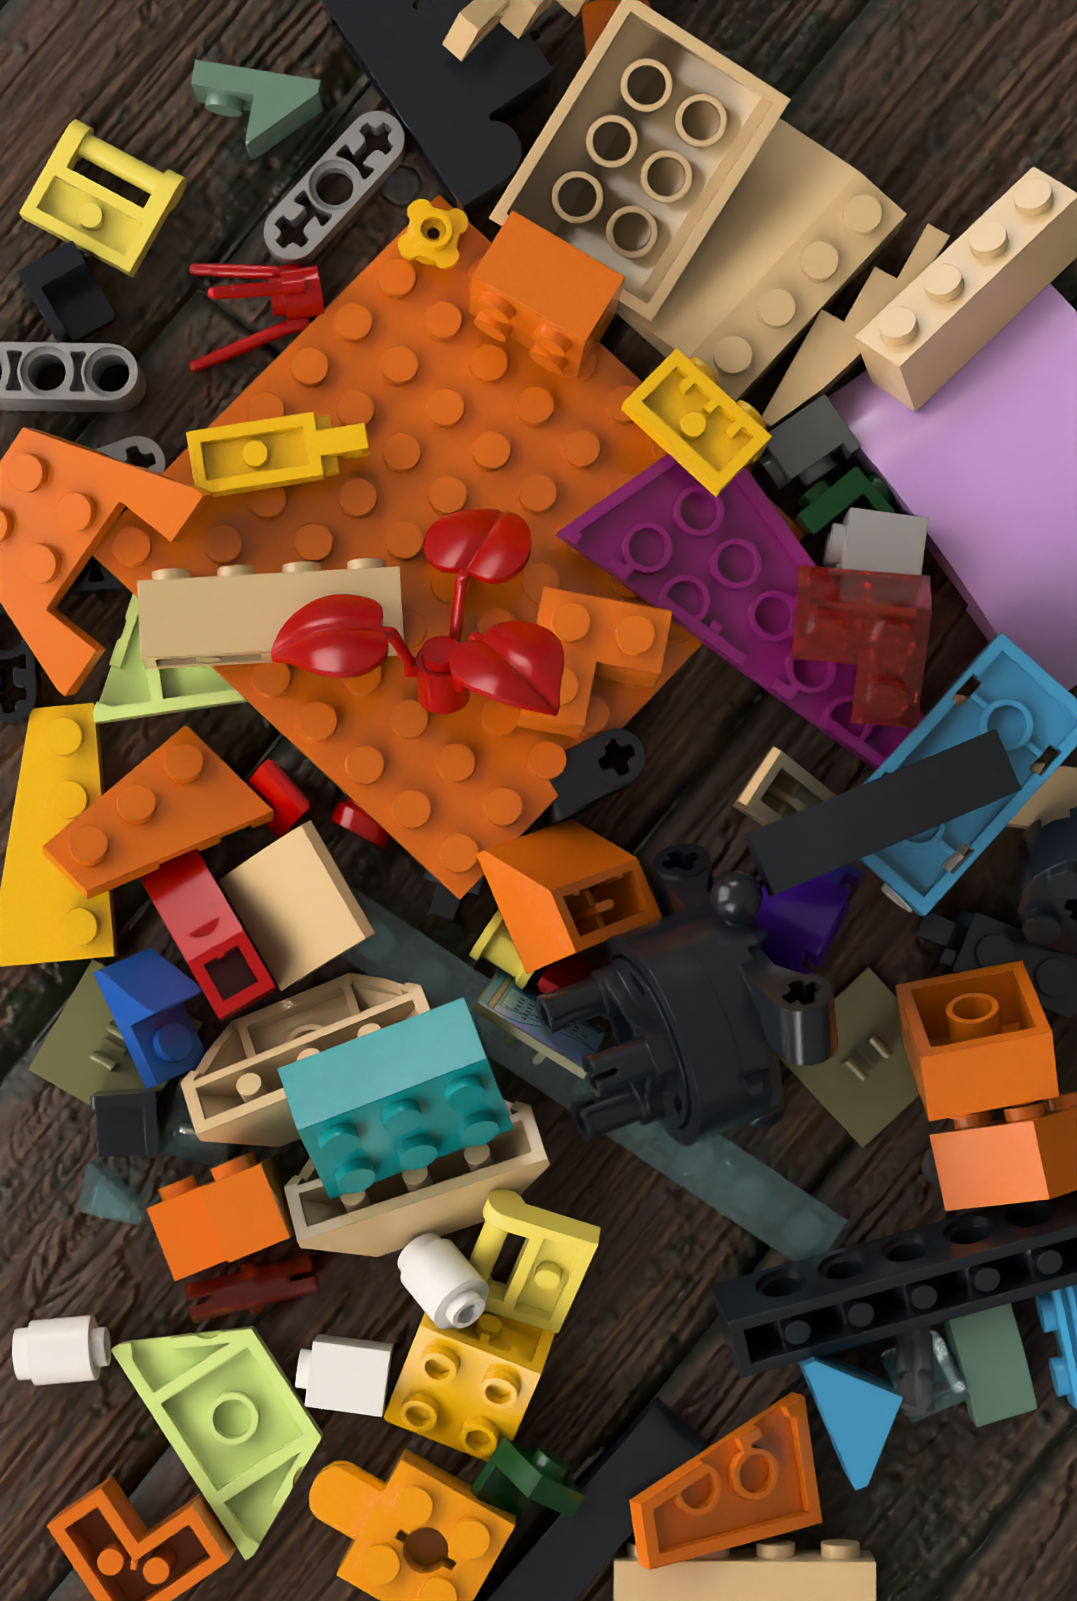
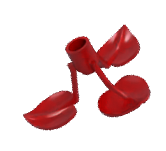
(510, 664)

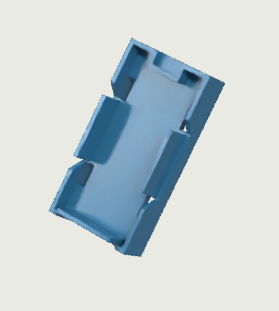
(1029, 715)

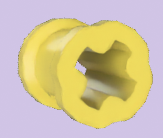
(498, 948)

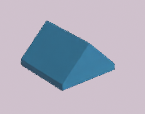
(855, 1412)

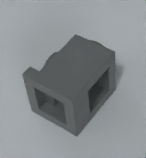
(805, 446)

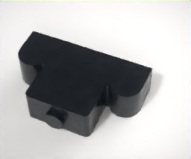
(447, 105)

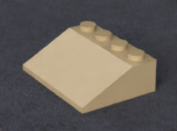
(643, 151)
(771, 261)

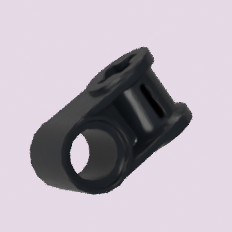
(585, 782)

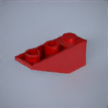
(208, 934)

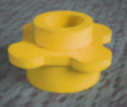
(437, 251)

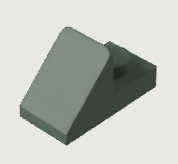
(275, 100)

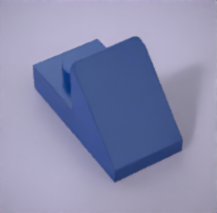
(149, 1009)

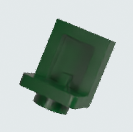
(828, 502)
(521, 1475)

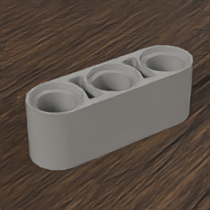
(79, 390)

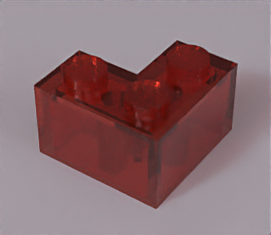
(874, 624)

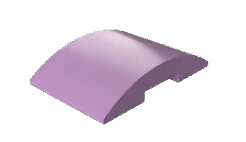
(994, 477)

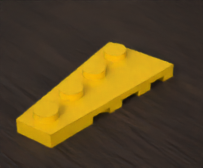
(39, 907)

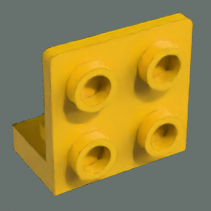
(698, 421)
(469, 1382)

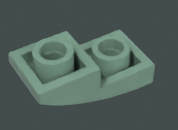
(991, 1364)

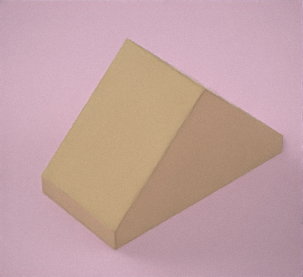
(779, 789)

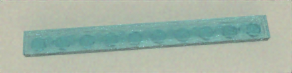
(709, 1169)

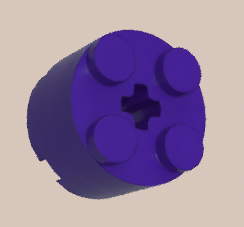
(806, 918)

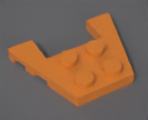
(53, 517)

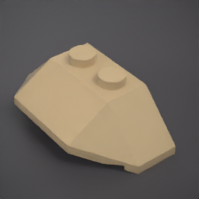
(237, 1086)
(418, 1201)

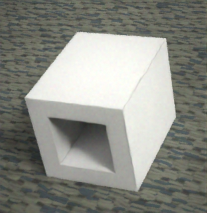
(345, 1374)

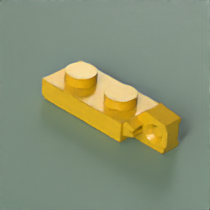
(272, 452)

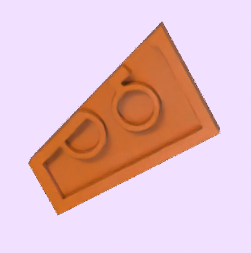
(158, 811)
(733, 1492)

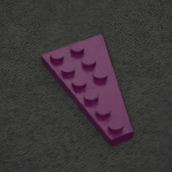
(731, 584)

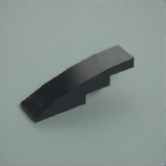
(882, 812)

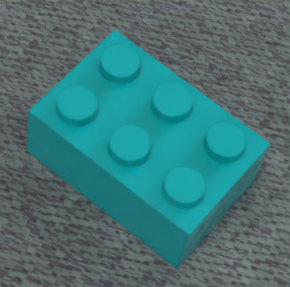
(395, 1099)

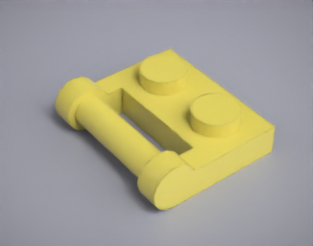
(91, 214)
(548, 1264)

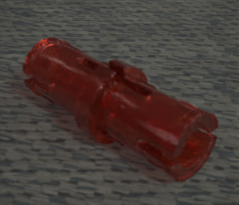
(252, 1288)

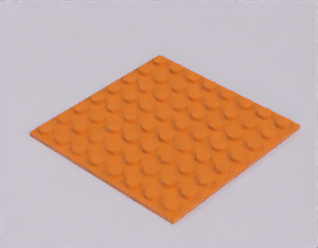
(448, 431)

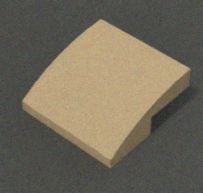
(296, 905)

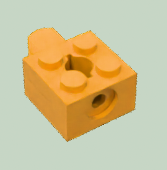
(414, 1533)

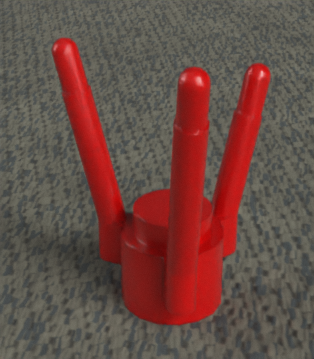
(292, 293)

